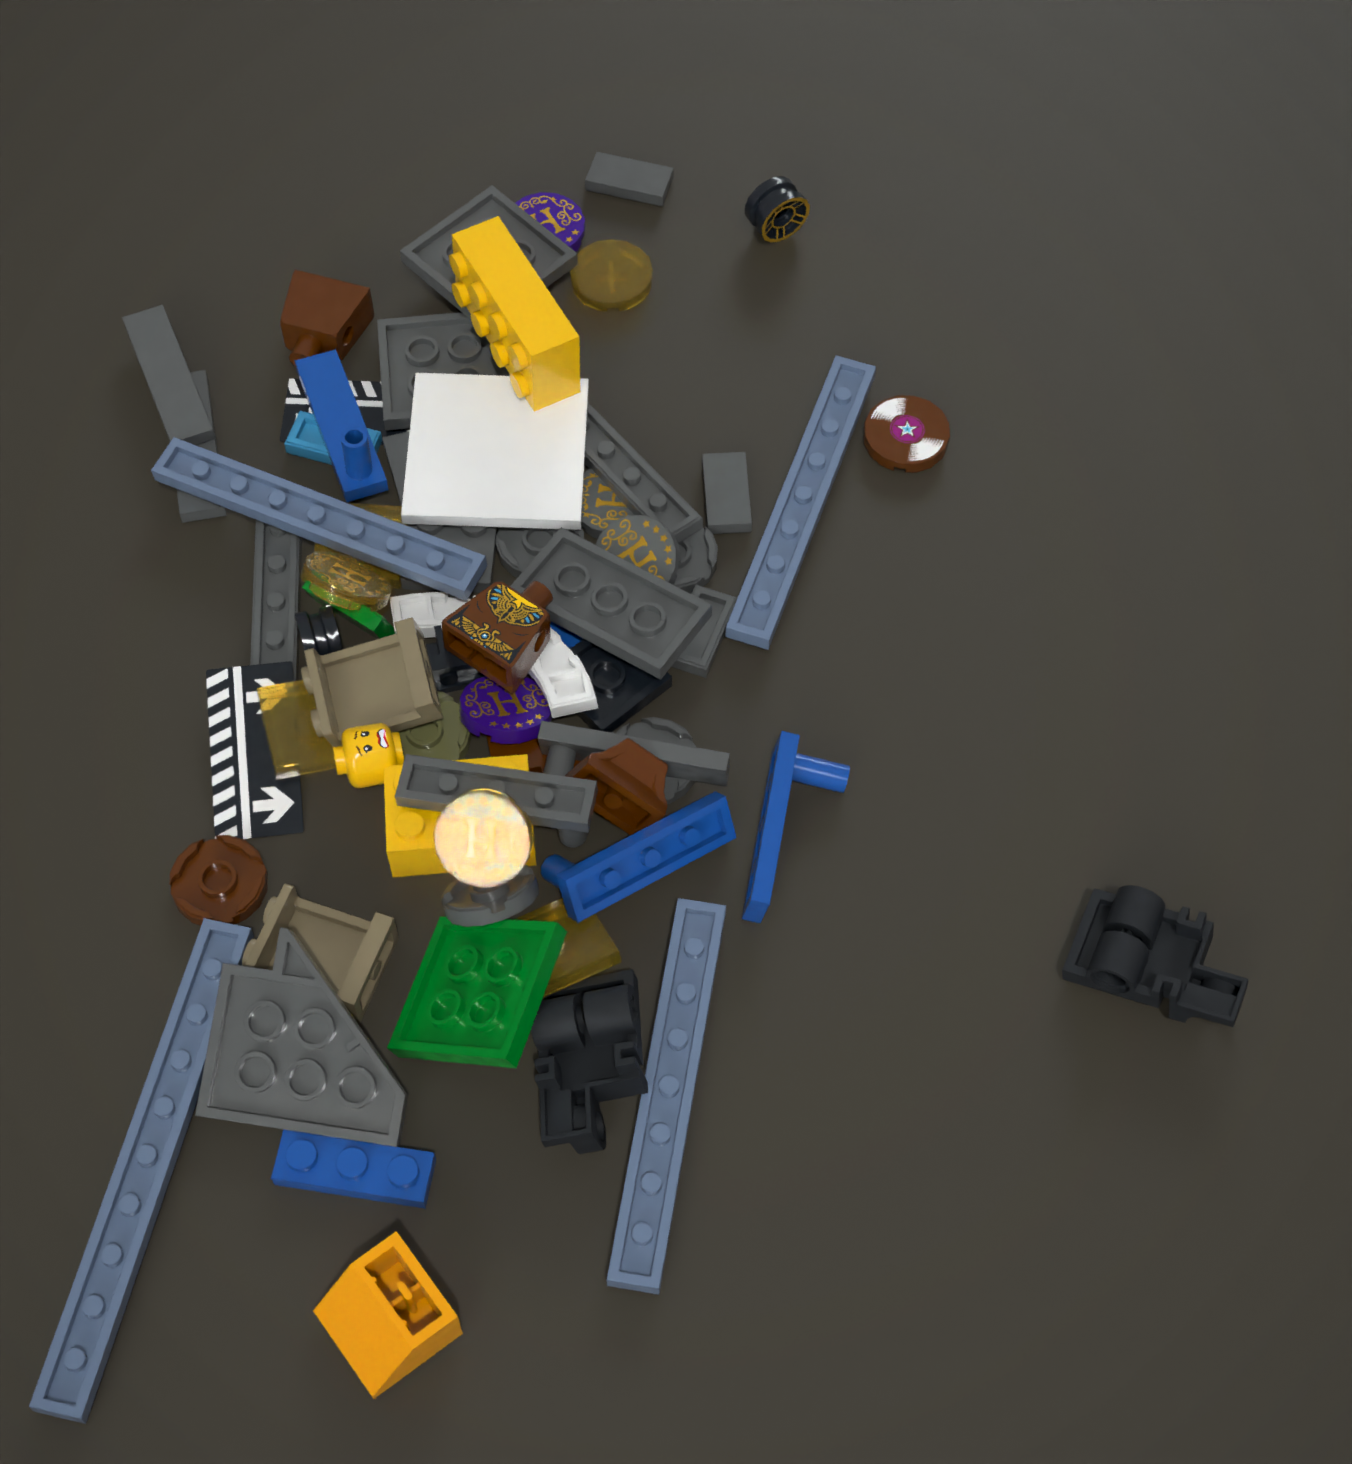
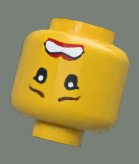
(366, 754)

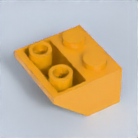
(387, 1315)

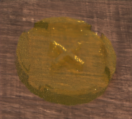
(612, 275)

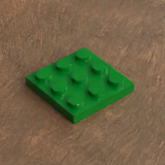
(478, 992)

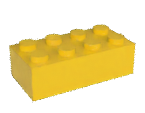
(515, 314)

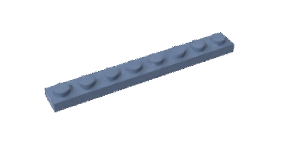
(800, 503)
(320, 518)
(666, 1109)

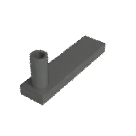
(569, 743)
(545, 798)

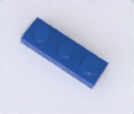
(354, 1168)

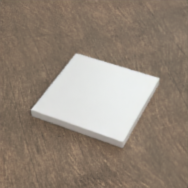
(490, 458)

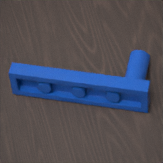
(341, 426)
(784, 767)
(640, 857)

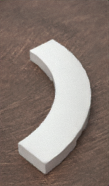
(555, 671)

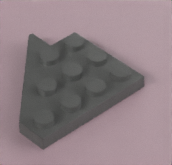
(295, 1056)

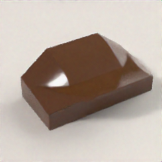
(628, 785)

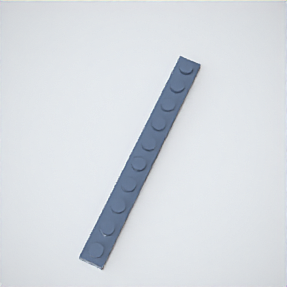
(137, 1184)

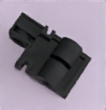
(1149, 953)
(587, 1056)

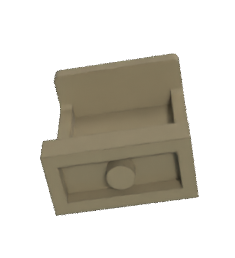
(373, 684)
(343, 946)

